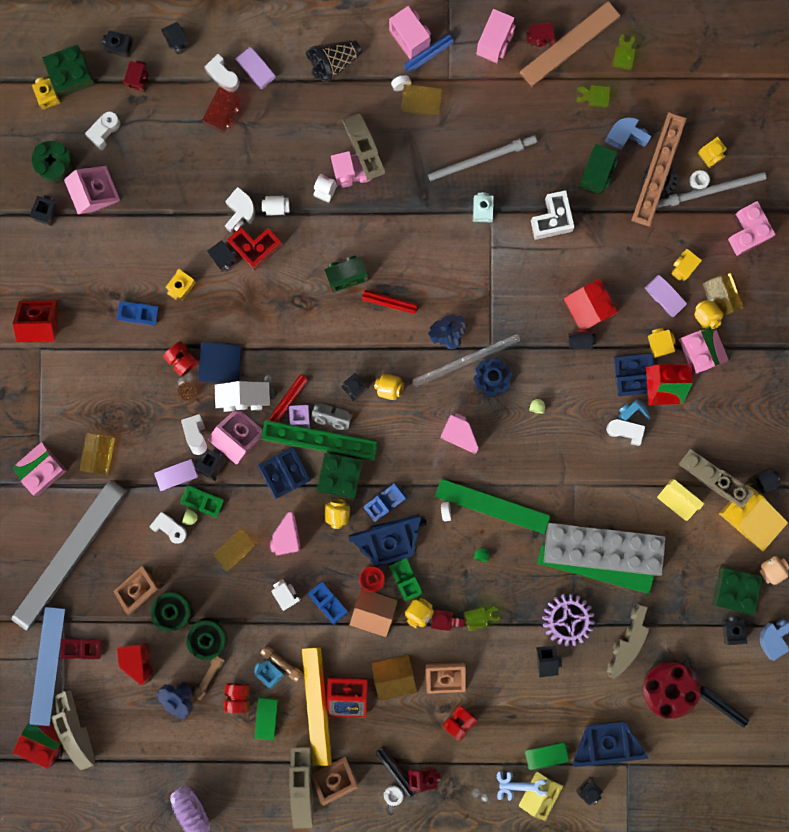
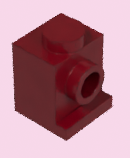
(540, 35)
(136, 75)
(424, 779)

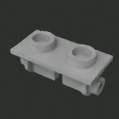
(323, 415)

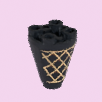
(332, 58)

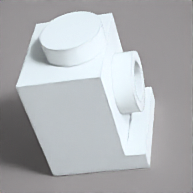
(285, 594)

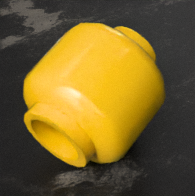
(708, 314)
(389, 386)
(337, 513)
(419, 613)

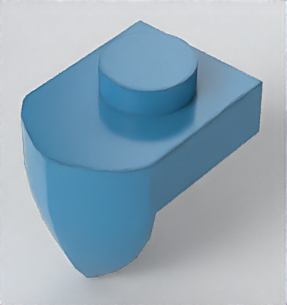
(627, 410)
(268, 673)

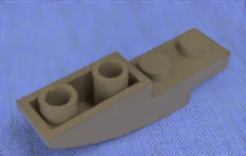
(363, 146)
(716, 479)
(627, 650)
(73, 738)
(301, 788)

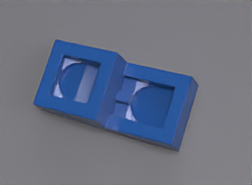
(137, 313)
(385, 502)
(328, 603)

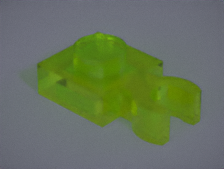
(624, 55)
(597, 96)
(478, 618)

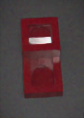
(80, 649)

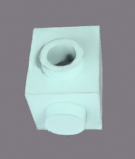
(483, 208)

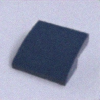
(219, 363)
(631, 373)
(283, 473)

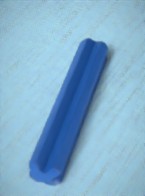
(428, 53)

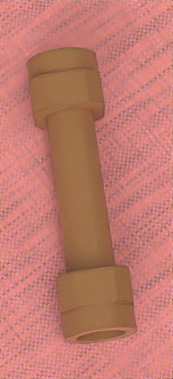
(294, 673)
(200, 690)

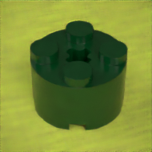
(46, 153)
(161, 615)
(201, 649)

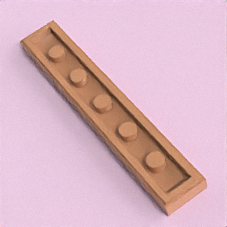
(570, 44)
(659, 169)

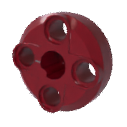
(671, 689)

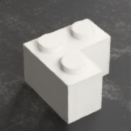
(558, 218)
(242, 395)

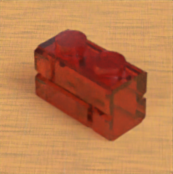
(221, 110)

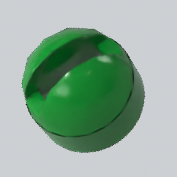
(482, 554)

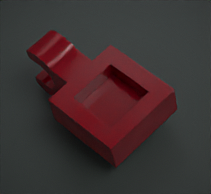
(443, 620)

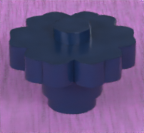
(448, 331)
(492, 377)
(176, 699)

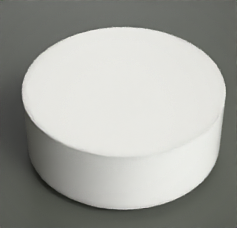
(398, 83)
(699, 179)
(446, 511)
(393, 795)

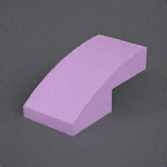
(255, 68)
(665, 295)
(299, 416)
(176, 475)

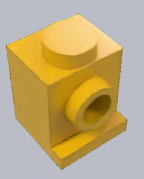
(48, 98)
(712, 152)
(685, 265)
(187, 284)

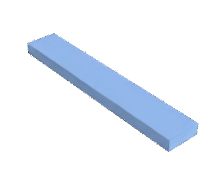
(47, 666)

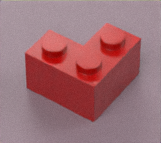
(255, 251)

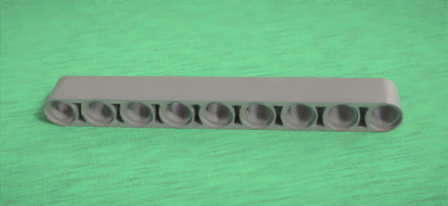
(69, 555)

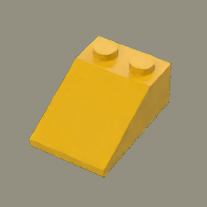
(756, 520)

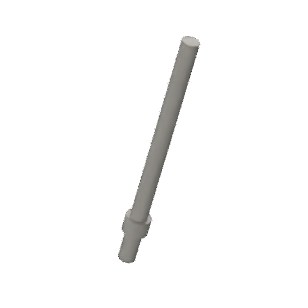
(517, 145)
(674, 199)

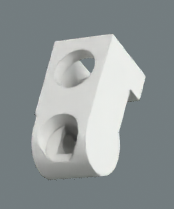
(226, 79)
(102, 128)
(324, 188)
(626, 429)
(193, 434)
(175, 531)

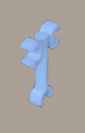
(507, 786)

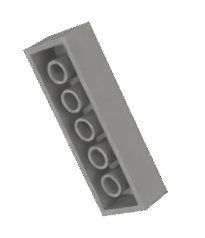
(604, 549)

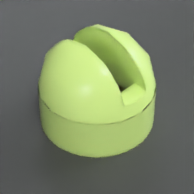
(537, 406)
(189, 517)

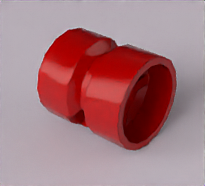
(187, 361)
(372, 578)
(236, 698)
(453, 727)

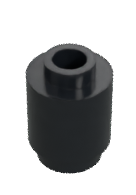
(582, 339)

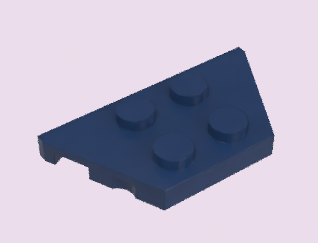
(388, 541)
(608, 744)

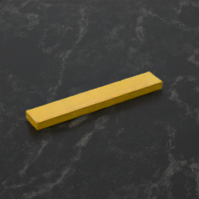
(316, 707)

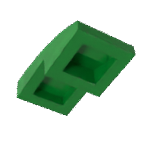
(201, 501)
(405, 579)
(266, 718)
(547, 756)

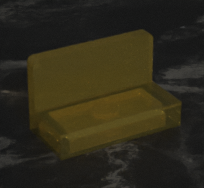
(421, 100)
(724, 293)
(97, 454)
(234, 550)

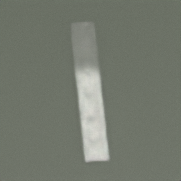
(460, 363)

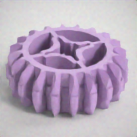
(572, 636)
(189, 810)

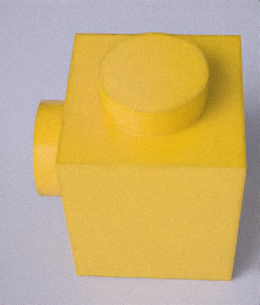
(661, 342)

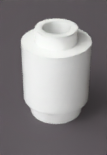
(275, 205)

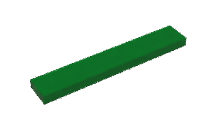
(319, 440)
(492, 506)
(629, 580)

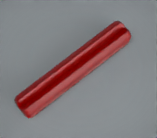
(390, 302)
(288, 399)

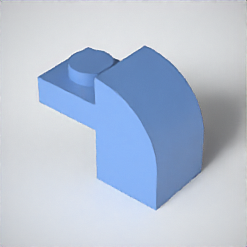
(626, 129)
(772, 641)

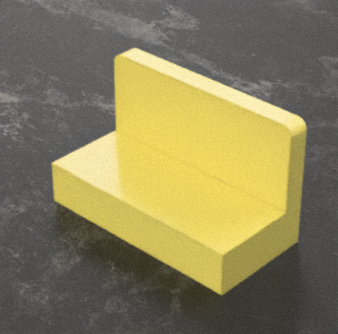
(680, 500)
(539, 805)

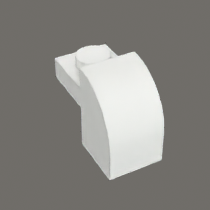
(244, 210)

